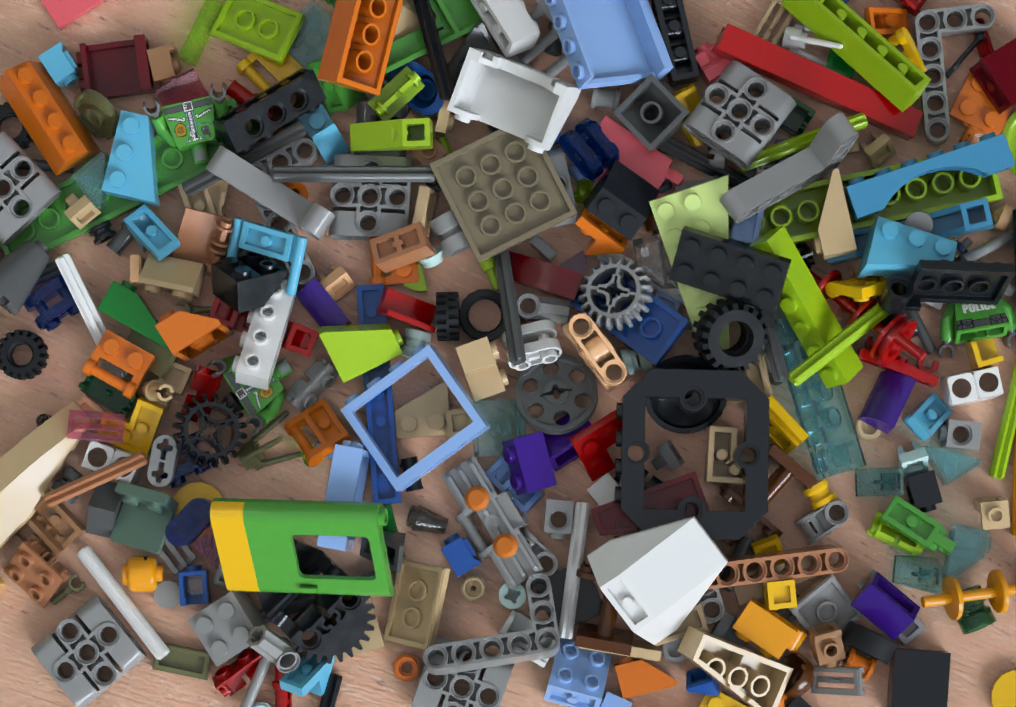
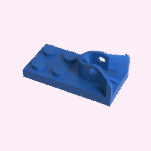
(651, 336)

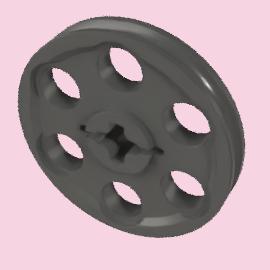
(551, 406)

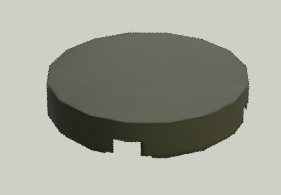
(96, 114)

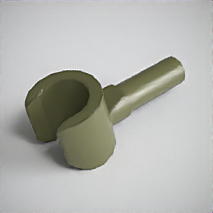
(195, 309)
(67, 590)

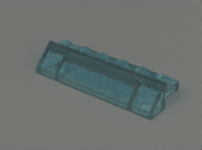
(821, 414)

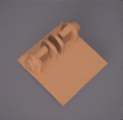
(203, 237)
(35, 574)

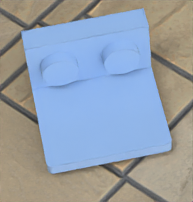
(577, 676)

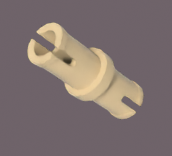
(155, 390)

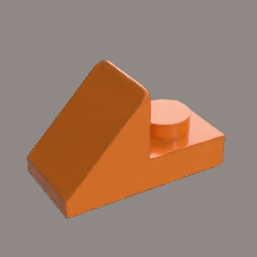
(886, 20)
(604, 239)

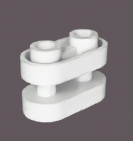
(539, 344)

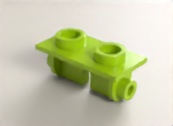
(396, 94)
(890, 536)

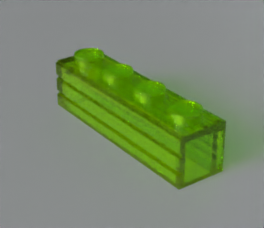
(200, 31)

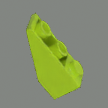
(392, 135)

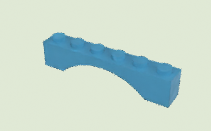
(981, 158)
(948, 223)

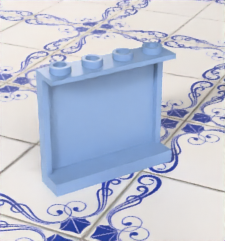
(610, 41)

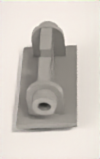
(305, 394)

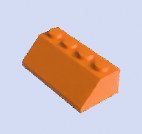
(359, 44)
(47, 116)
(190, 333)

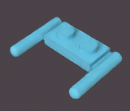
(271, 243)

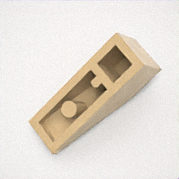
(835, 227)

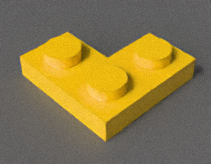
(141, 429)

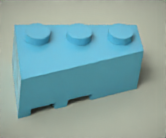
(132, 161)
(897, 248)

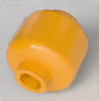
(142, 573)

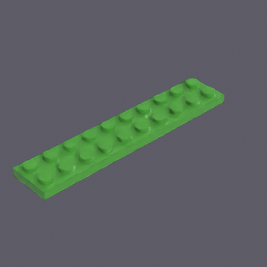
(55, 228)

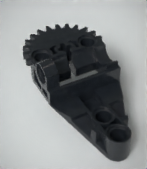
(332, 634)

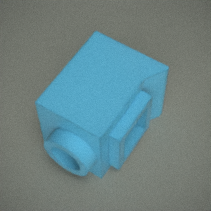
(60, 65)

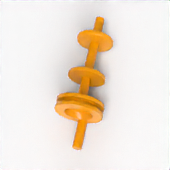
(954, 598)

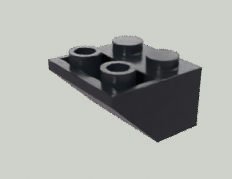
(246, 280)

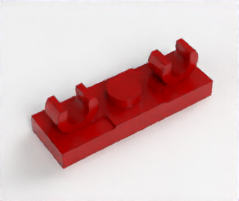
(901, 365)

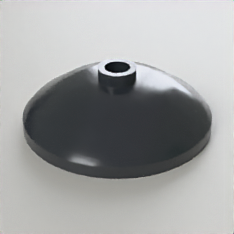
(667, 411)

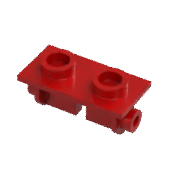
(203, 384)
(229, 678)

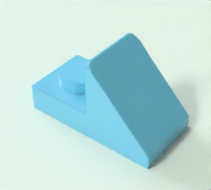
(324, 134)
(151, 233)
(927, 417)
(308, 677)

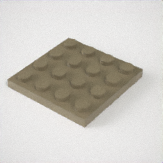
(501, 192)

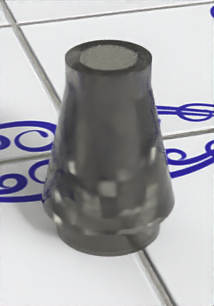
(425, 520)

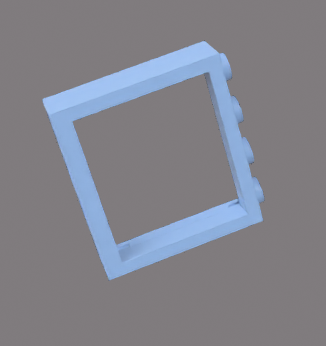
(441, 453)
(346, 484)

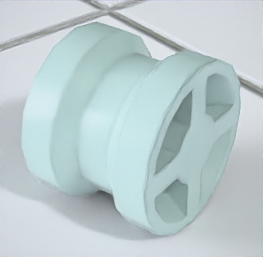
(517, 592)

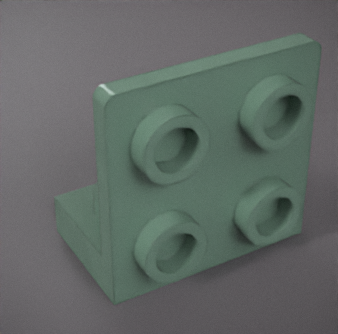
(143, 517)

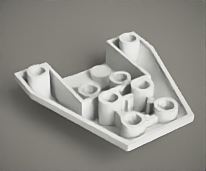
(657, 575)

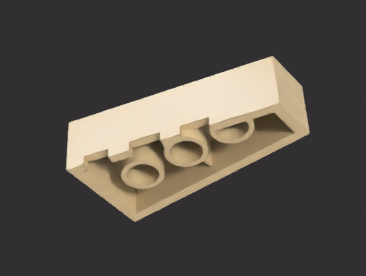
(739, 669)

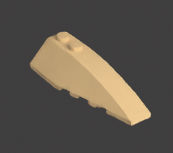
(31, 467)

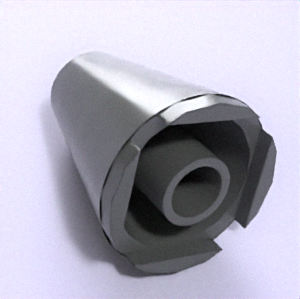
(20, 273)

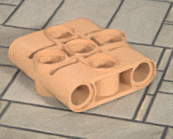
(596, 351)

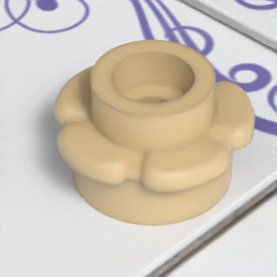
(478, 594)

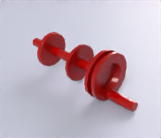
(891, 338)

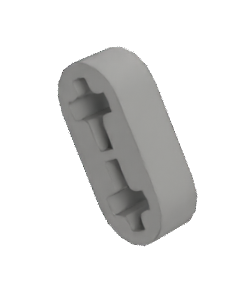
(156, 460)

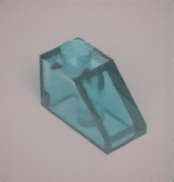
(969, 549)

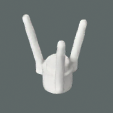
(796, 38)

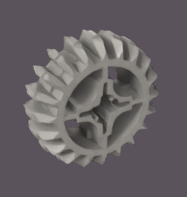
(613, 314)

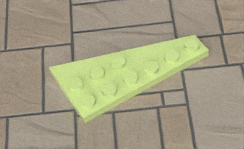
(701, 210)

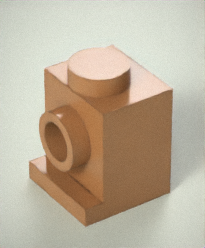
(163, 63)
(821, 638)

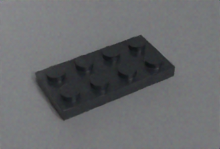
(730, 269)

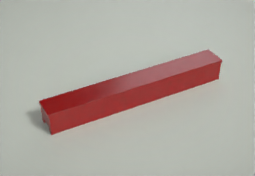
(816, 81)

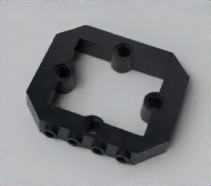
(709, 385)

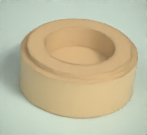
(866, 431)

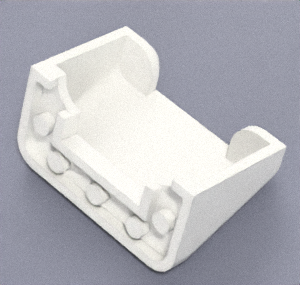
(512, 98)

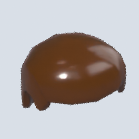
(801, 677)

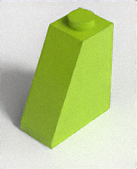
(360, 347)

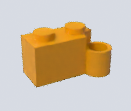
(768, 630)

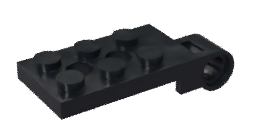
(946, 283)

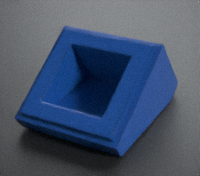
(700, 682)

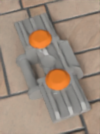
(501, 518)

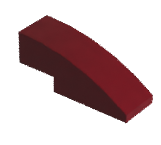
(545, 276)

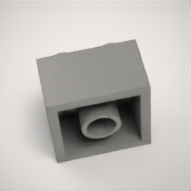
(226, 625)

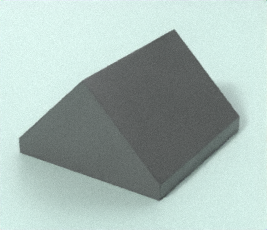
(652, 113)

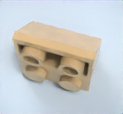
(173, 275)

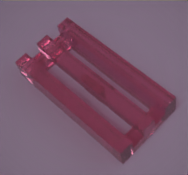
(93, 426)

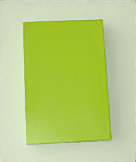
(258, 27)

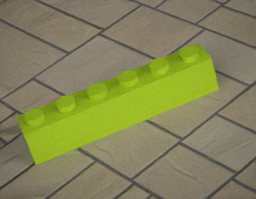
(862, 49)
(808, 309)

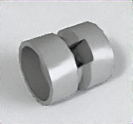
(449, 231)

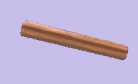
(95, 479)

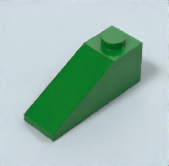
(131, 310)

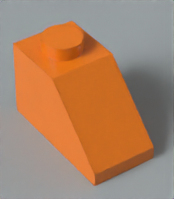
(640, 677)

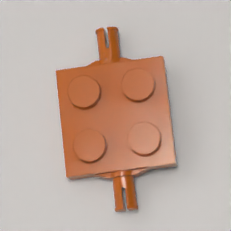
(976, 111)

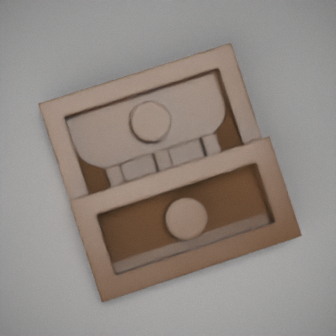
(52, 527)

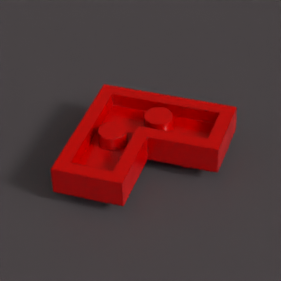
(592, 445)

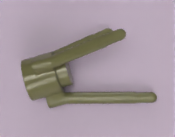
(252, 454)

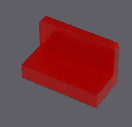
(406, 309)

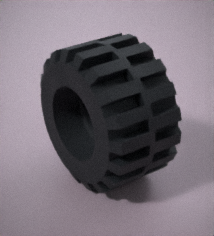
(750, 339)

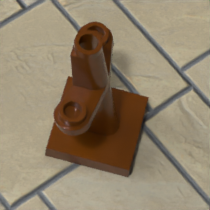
(777, 480)
(604, 635)

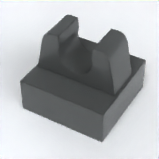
(669, 456)

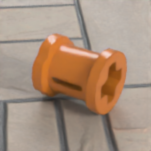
(858, 660)

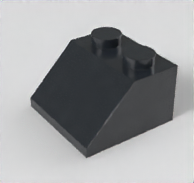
(621, 199)

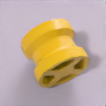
(819, 494)

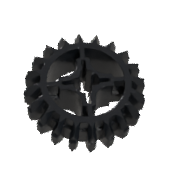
(203, 419)

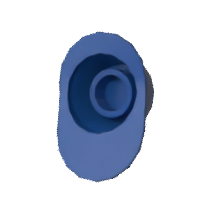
(427, 100)

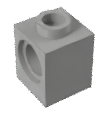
(972, 435)
(563, 506)

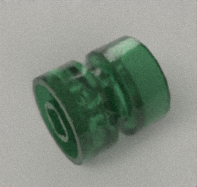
(975, 615)

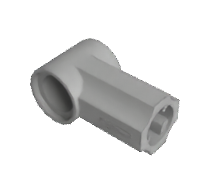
(545, 309)
(274, 648)

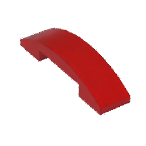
(296, 339)

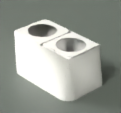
(953, 401)
(112, 456)

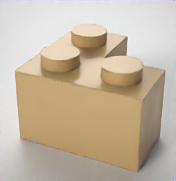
(480, 368)
(718, 458)

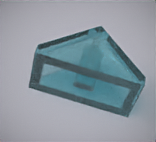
(91, 179)
(950, 464)
(879, 482)
(918, 572)

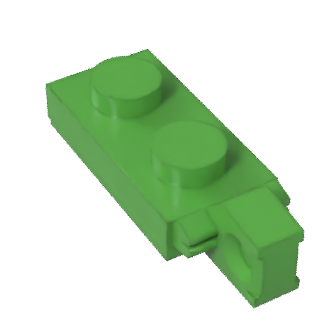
(917, 526)

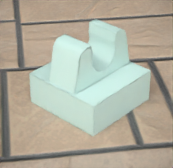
(913, 461)

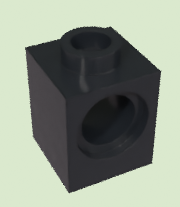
(923, 490)

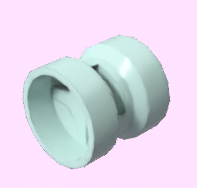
(414, 339)
(629, 359)

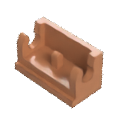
(401, 247)

